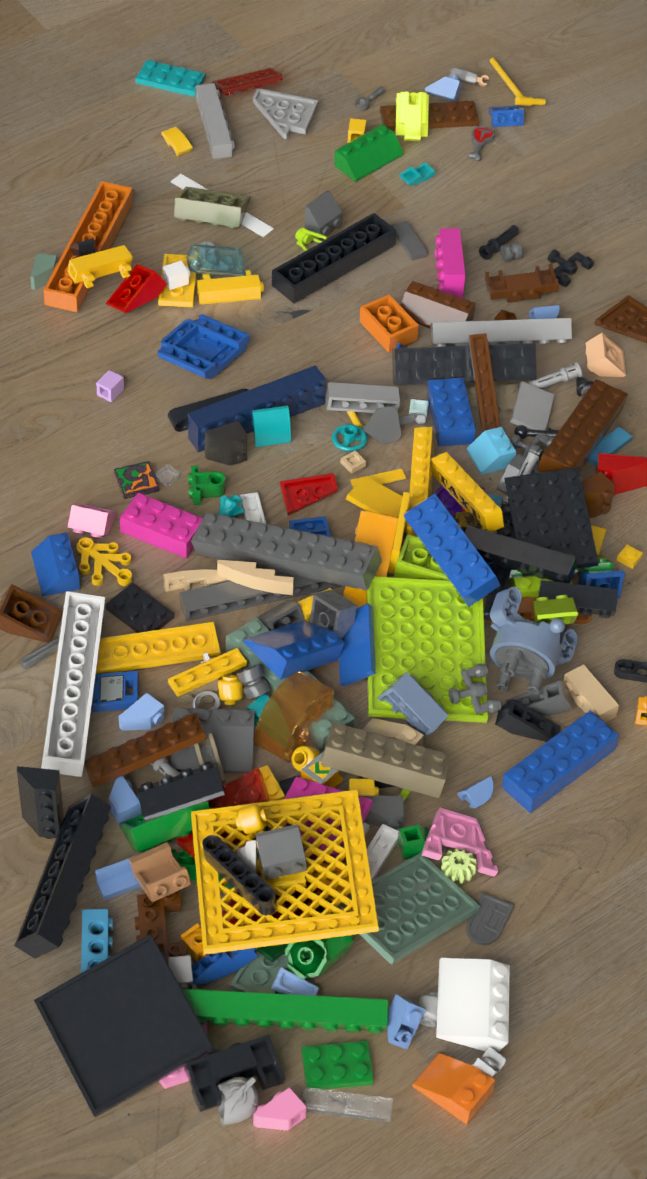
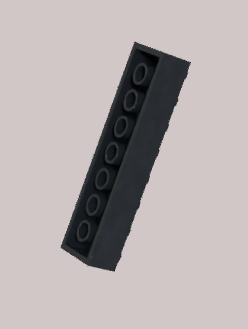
(333, 258)
(449, 362)
(63, 877)

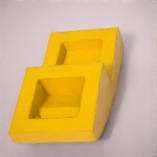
(177, 140)

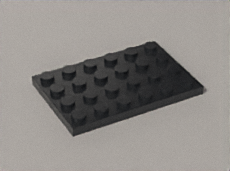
(552, 513)

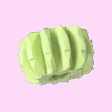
(458, 865)

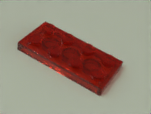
(248, 80)

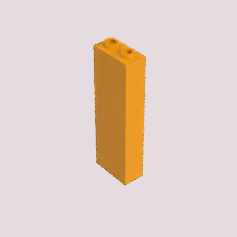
(375, 531)

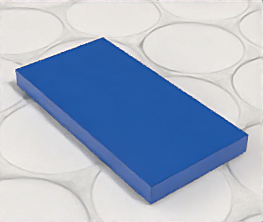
(358, 652)

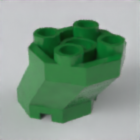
(316, 956)

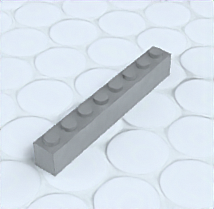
(503, 331)

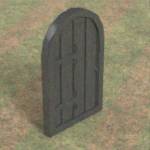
(489, 921)

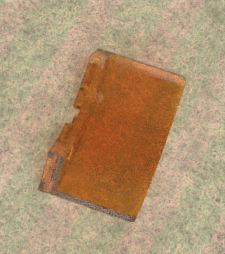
(290, 713)

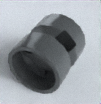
(253, 681)

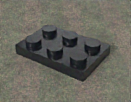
(139, 610)

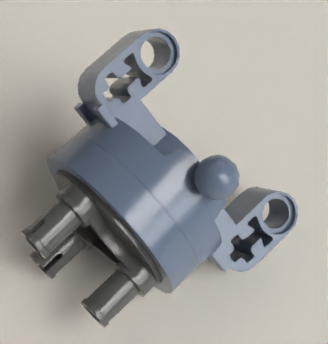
(525, 646)

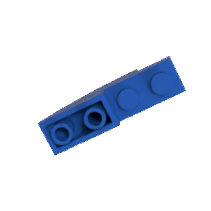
(220, 965)

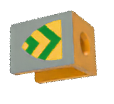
(321, 774)

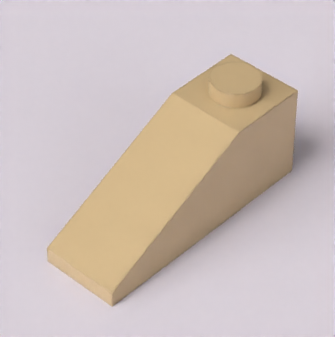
(395, 731)

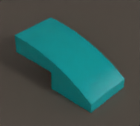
(418, 175)

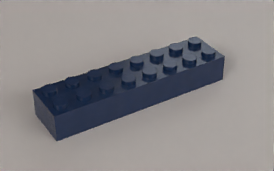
(297, 391)

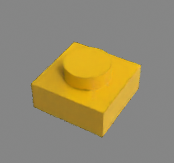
(629, 556)

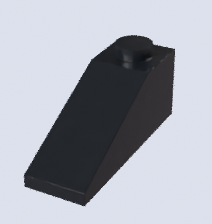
(525, 722)

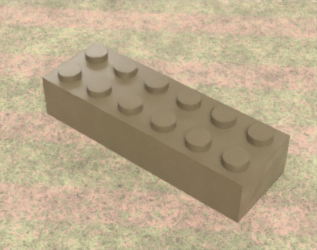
(385, 760)

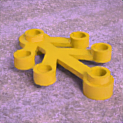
(87, 547)

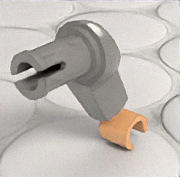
(467, 76)

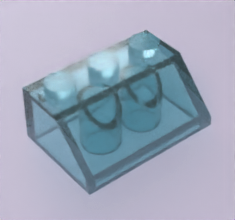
(215, 260)

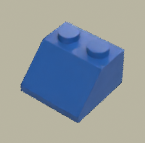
(606, 579)

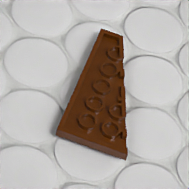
(626, 318)

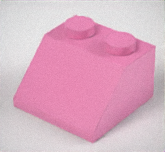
(91, 519)

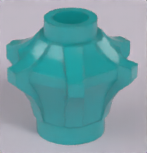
(230, 506)

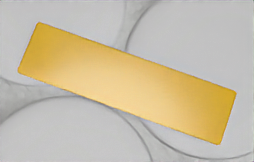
(383, 478)

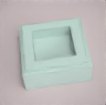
(418, 407)

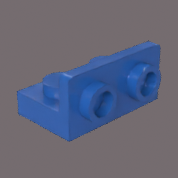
(507, 116)

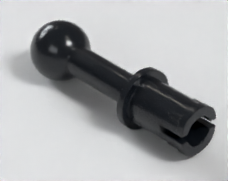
(523, 432)

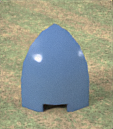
(547, 312)
(477, 793)

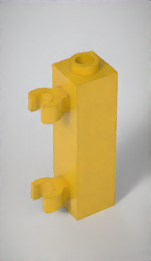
(100, 264)
(229, 288)

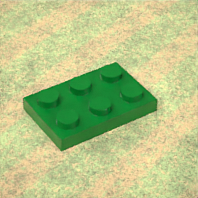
(337, 1065)

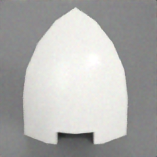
(249, 854)

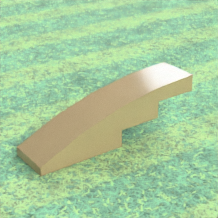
(248, 575)
(191, 579)

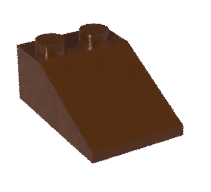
(598, 494)
(27, 615)

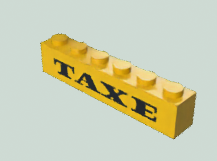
(467, 492)

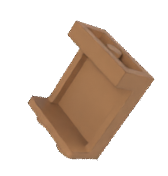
(159, 872)

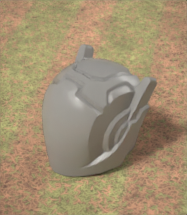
(238, 1100)

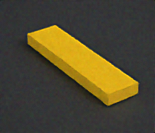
(207, 672)

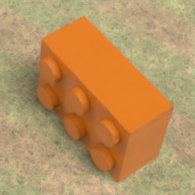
(388, 323)

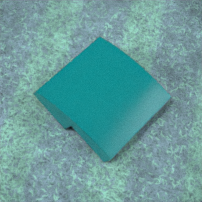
(271, 426)

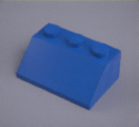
(55, 565)

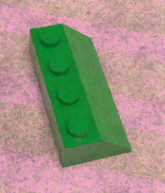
(368, 153)
(145, 834)

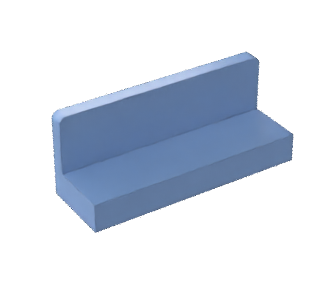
(116, 879)

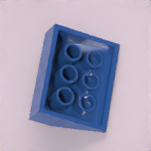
(296, 648)

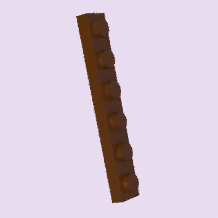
(484, 381)

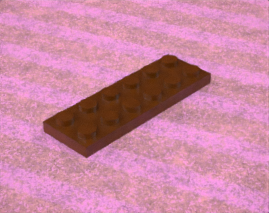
(439, 115)
(144, 749)

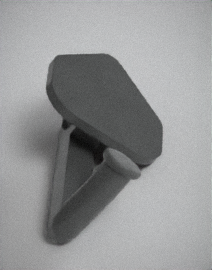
(386, 423)

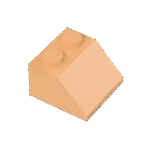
(605, 357)

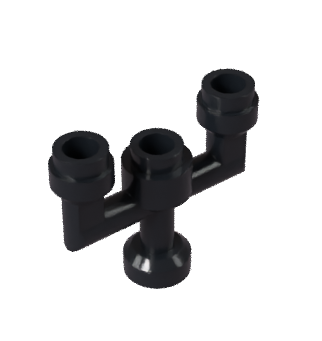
(568, 266)

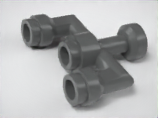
(533, 447)
(475, 690)

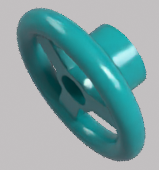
(350, 435)

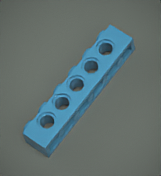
(93, 922)

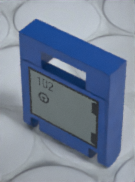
(110, 691)

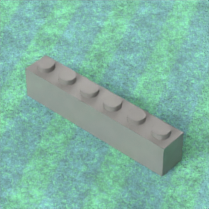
(214, 121)

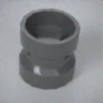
(511, 251)

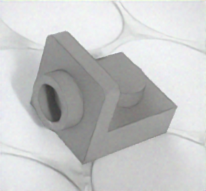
(490, 1062)

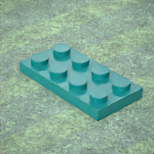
(170, 78)

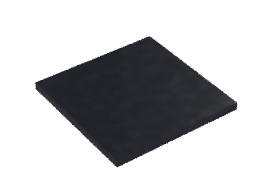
(123, 1025)

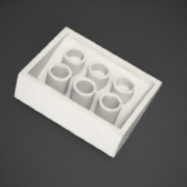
(473, 1002)

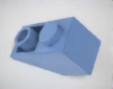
(123, 801)
(403, 1021)

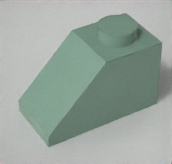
(42, 269)

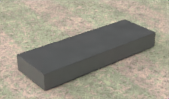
(409, 241)

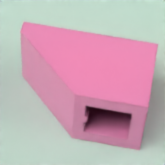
(281, 1112)

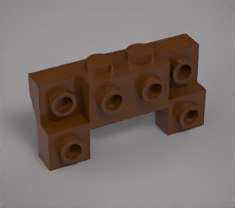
(522, 286)
(152, 921)

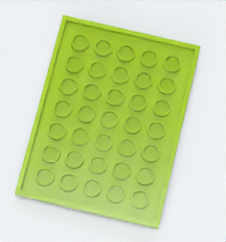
(429, 635)

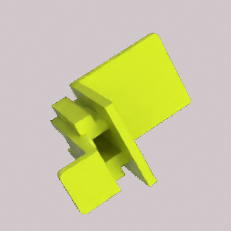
(412, 115)

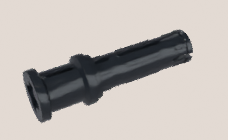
(493, 245)

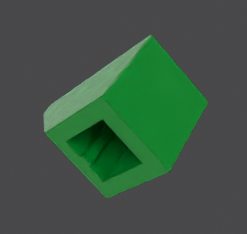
(412, 840)

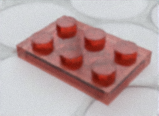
(243, 790)

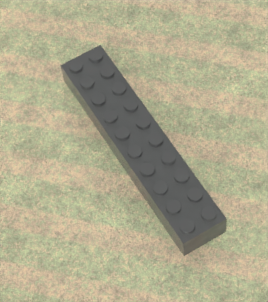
(287, 550)

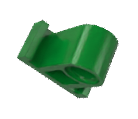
(205, 485)

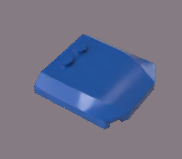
(203, 346)

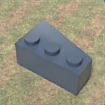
(414, 703)

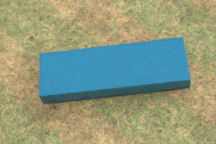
(611, 444)

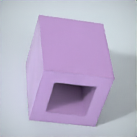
(110, 386)

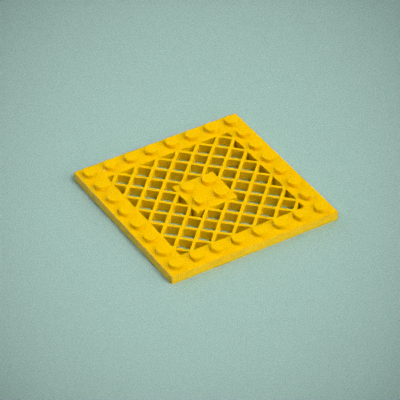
(302, 927)

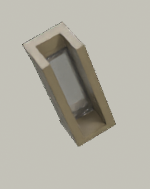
(207, 752)

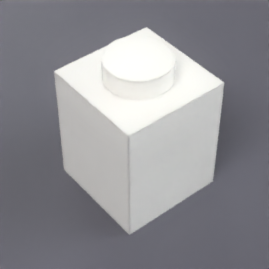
(176, 275)

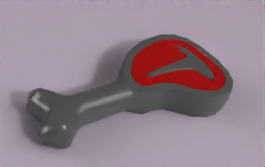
(481, 137)

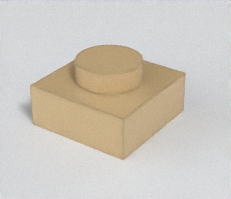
(353, 462)

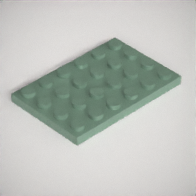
(414, 907)

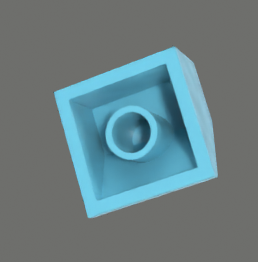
(491, 451)

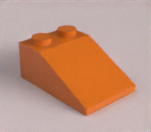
(455, 1086)

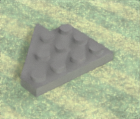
(285, 111)

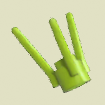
(305, 237)

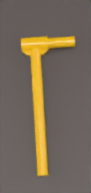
(520, 99)

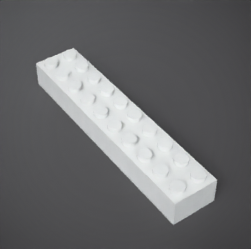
(73, 684)

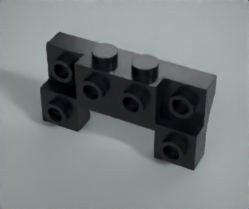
(239, 1060)

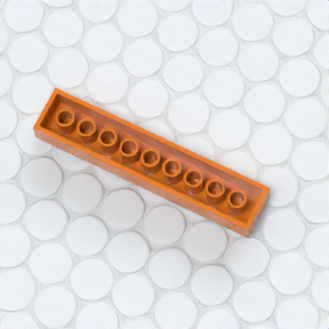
(100, 221)

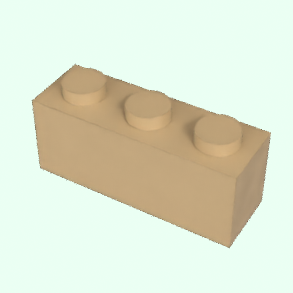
(590, 694)

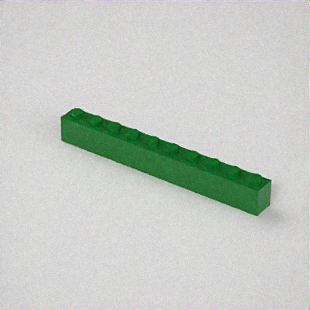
(289, 1010)

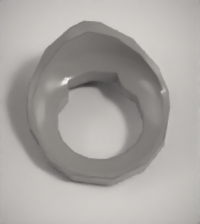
(207, 692)

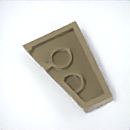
(505, 396)

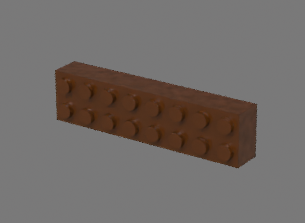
(584, 428)

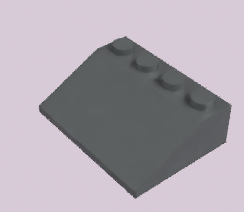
(232, 736)

